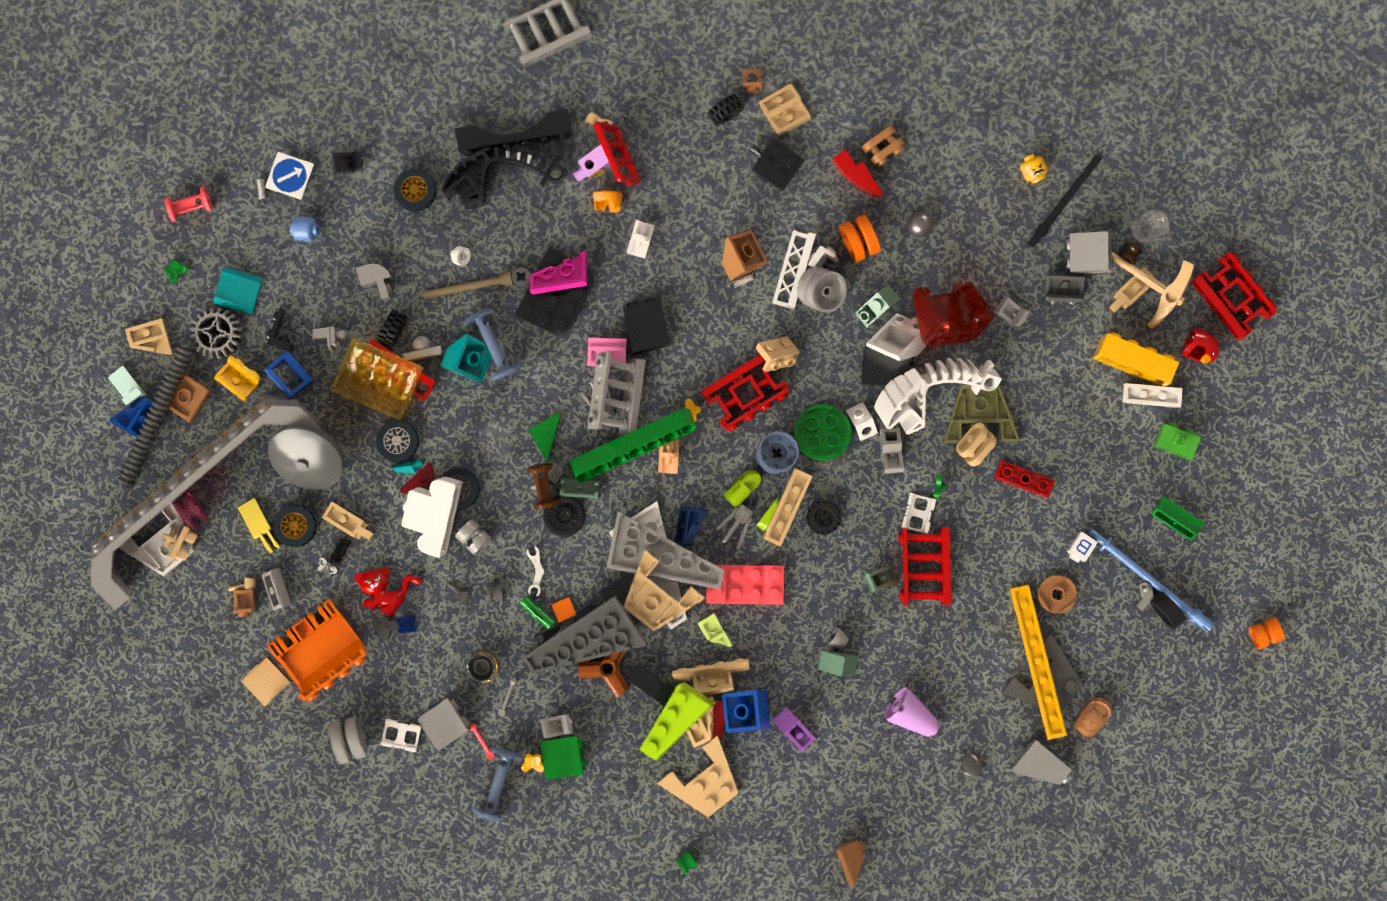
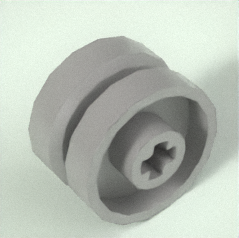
(822, 289)
(348, 740)

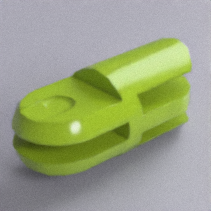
(743, 487)

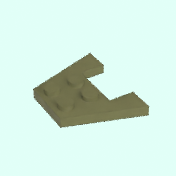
(980, 408)

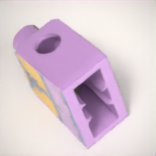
(600, 162)

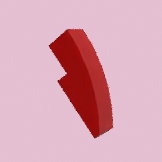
(857, 175)

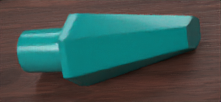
(407, 467)

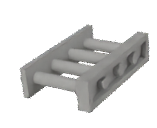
(545, 48)
(631, 398)

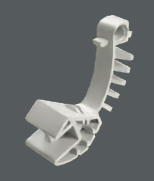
(906, 395)

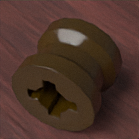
(1130, 253)

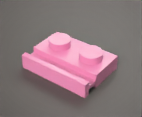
(613, 345)

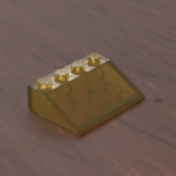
(377, 379)

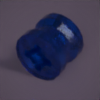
(406, 625)

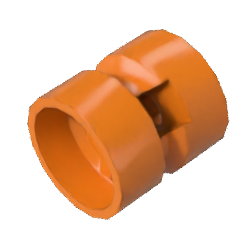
(1268, 632)

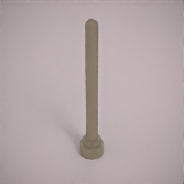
(503, 279)

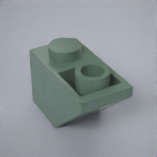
(877, 305)

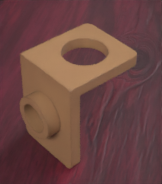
(751, 87)

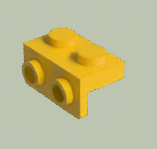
(238, 378)

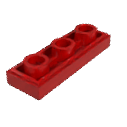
(1013, 475)

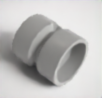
(473, 537)

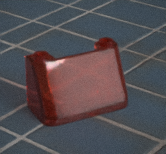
(951, 316)

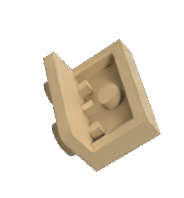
(778, 353)

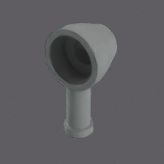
(839, 641)

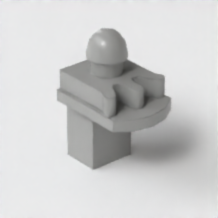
(332, 335)

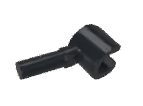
(545, 635)

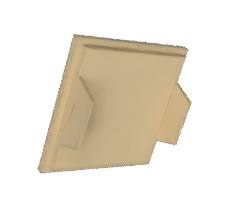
(265, 681)

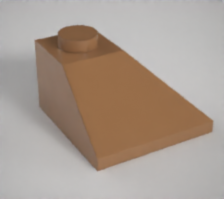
(742, 255)
(851, 859)

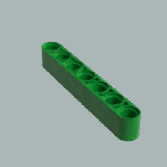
(633, 445)

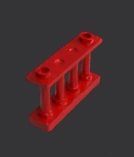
(941, 556)

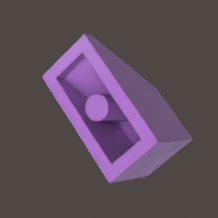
(794, 729)

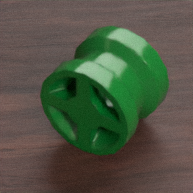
(686, 862)

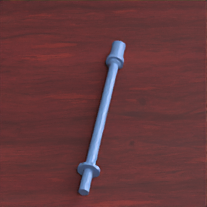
(1194, 614)

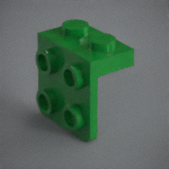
(562, 757)

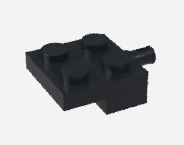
(776, 164)

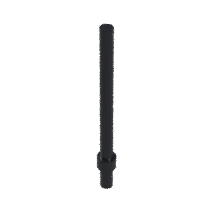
(1042, 229)

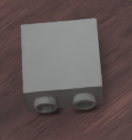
(1090, 253)

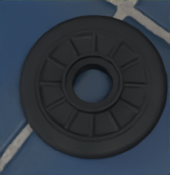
(572, 525)

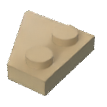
(150, 337)
(703, 729)

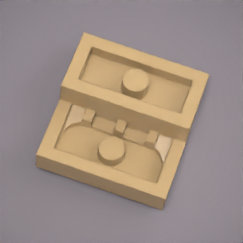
(784, 110)

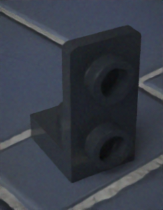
(281, 343)

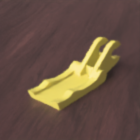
(257, 522)

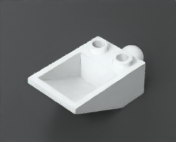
(898, 338)

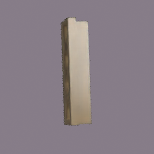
(787, 507)

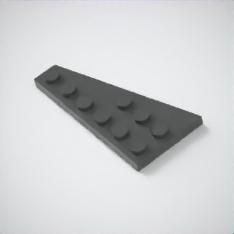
(596, 635)

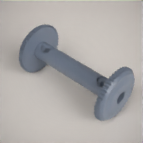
(480, 320)
(497, 784)

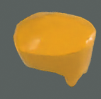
(609, 197)

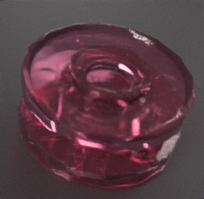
(190, 510)

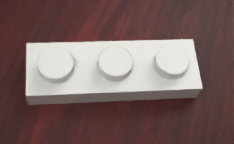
(1152, 395)

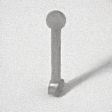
(502, 712)

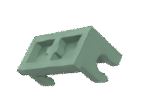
(576, 489)

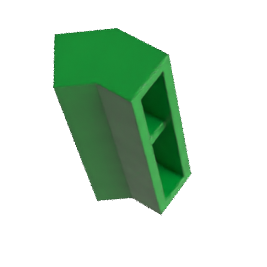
(1177, 518)

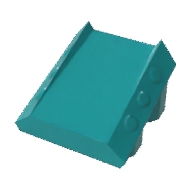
(238, 290)

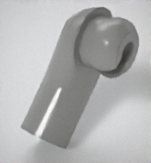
(1146, 596)

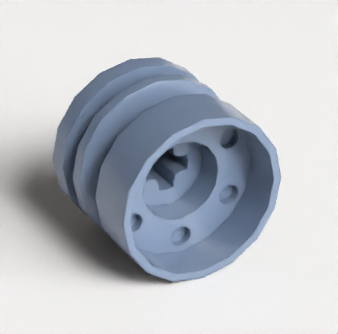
(777, 441)

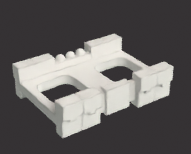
(925, 515)
(402, 729)

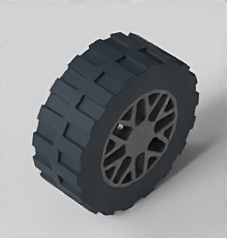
(469, 489)

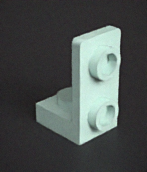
(126, 386)

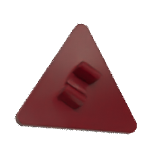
(422, 479)

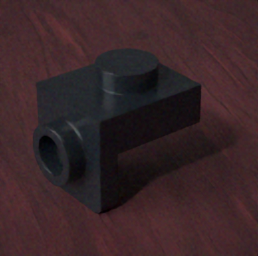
(347, 161)

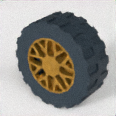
(414, 190)
(295, 525)

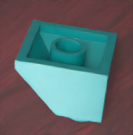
(467, 358)

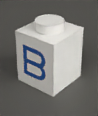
(1081, 547)

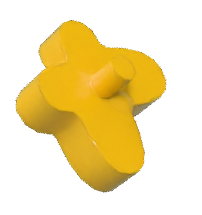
(689, 404)
(532, 761)

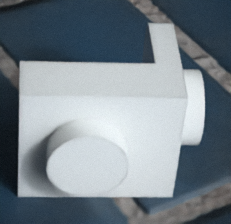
(821, 255)

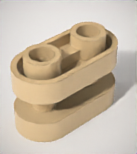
(976, 444)

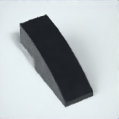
(651, 685)

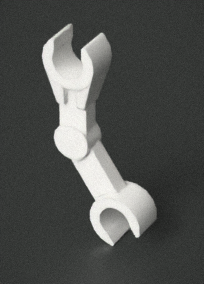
(539, 571)

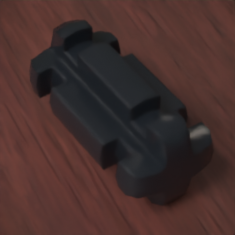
(340, 549)

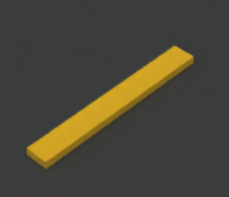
(1038, 662)

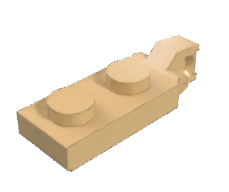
(1130, 292)
(347, 522)

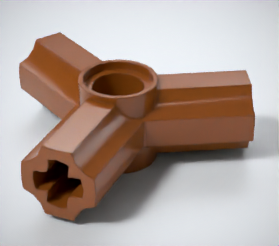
(615, 680)

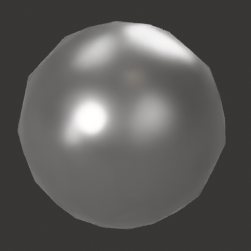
(920, 224)

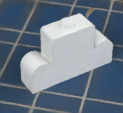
(433, 514)

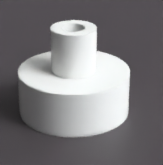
(461, 255)

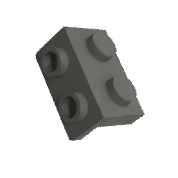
(1064, 288)

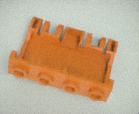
(321, 652)

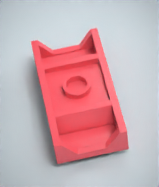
(749, 585)

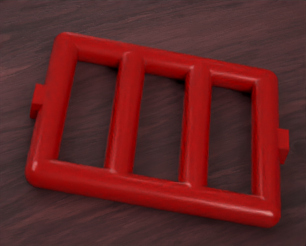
(620, 145)

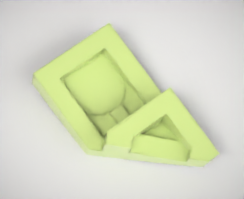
(718, 635)

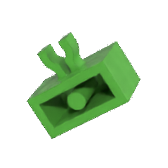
(1177, 441)

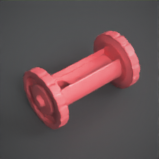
(187, 204)

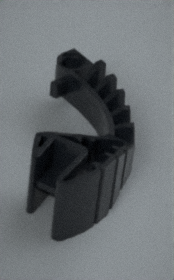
(471, 175)

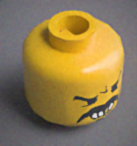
(1033, 168)

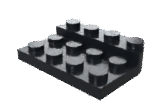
(555, 309)

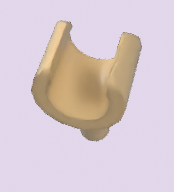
(592, 118)
(249, 583)

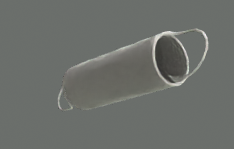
(261, 188)
(742, 280)

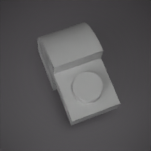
(375, 274)
(891, 450)

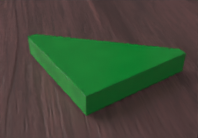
(545, 433)

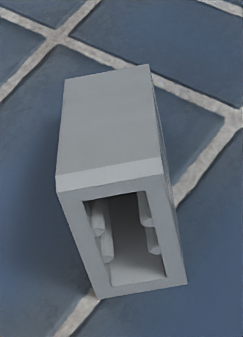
(1041, 764)

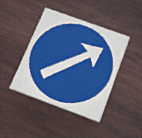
(289, 175)

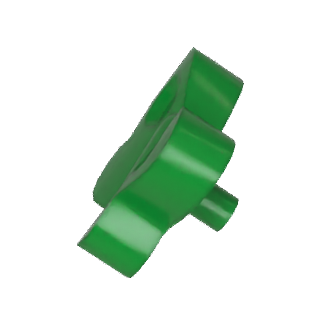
(174, 270)
(938, 486)

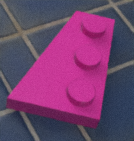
(563, 276)

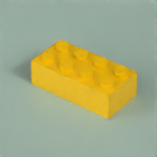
(1135, 359)

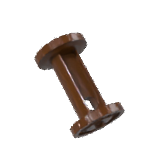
(542, 486)

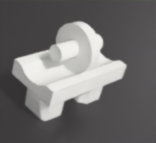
(640, 239)

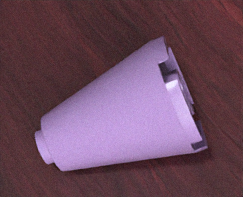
(911, 714)

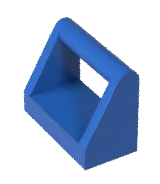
(296, 368)

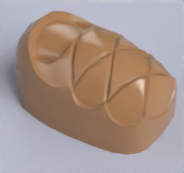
(1093, 716)

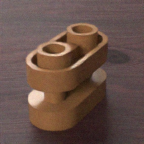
(895, 146)

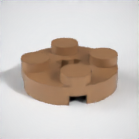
(1067, 596)

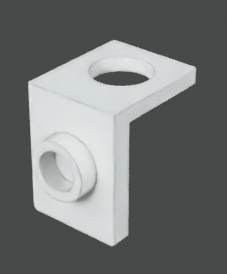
(861, 419)

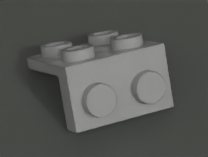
(444, 723)

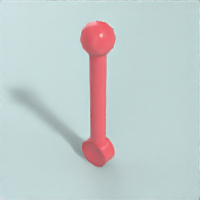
(490, 755)

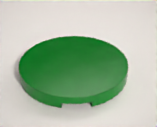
(822, 432)

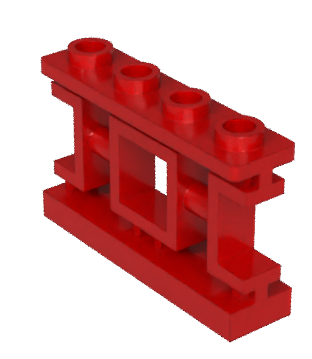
(1221, 304)
(737, 378)

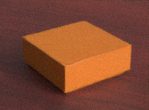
(564, 609)

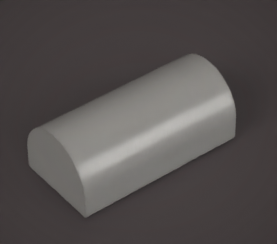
(276, 589)

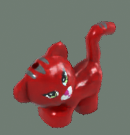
(375, 583)

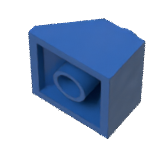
(746, 711)

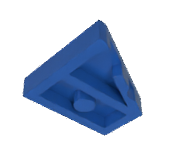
(133, 416)

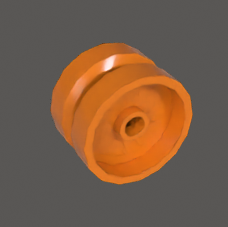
(859, 238)

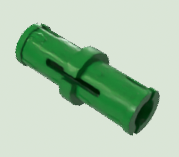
(537, 612)

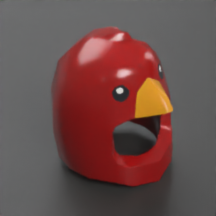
(1201, 346)

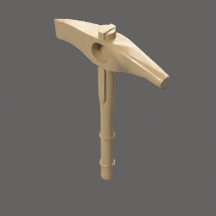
(1170, 296)

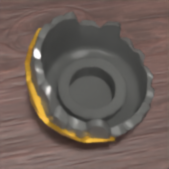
(479, 663)

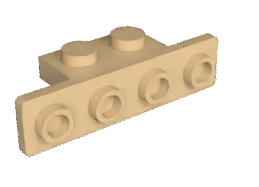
(712, 678)

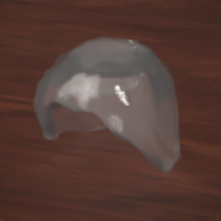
(1150, 226)

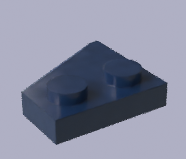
(688, 524)

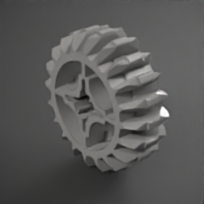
(199, 329)

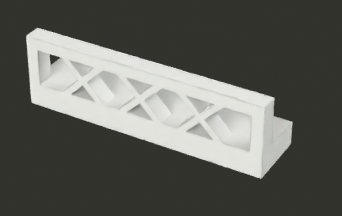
(801, 268)

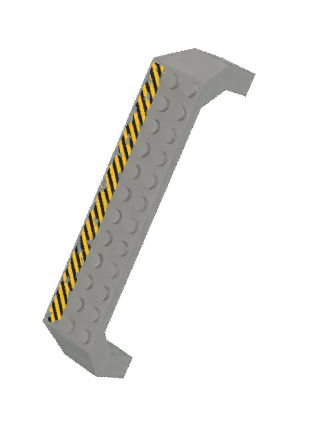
(269, 410)

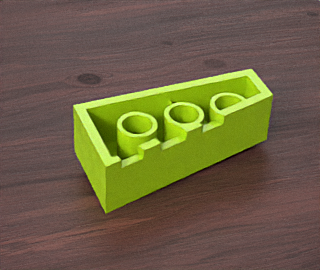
(677, 717)

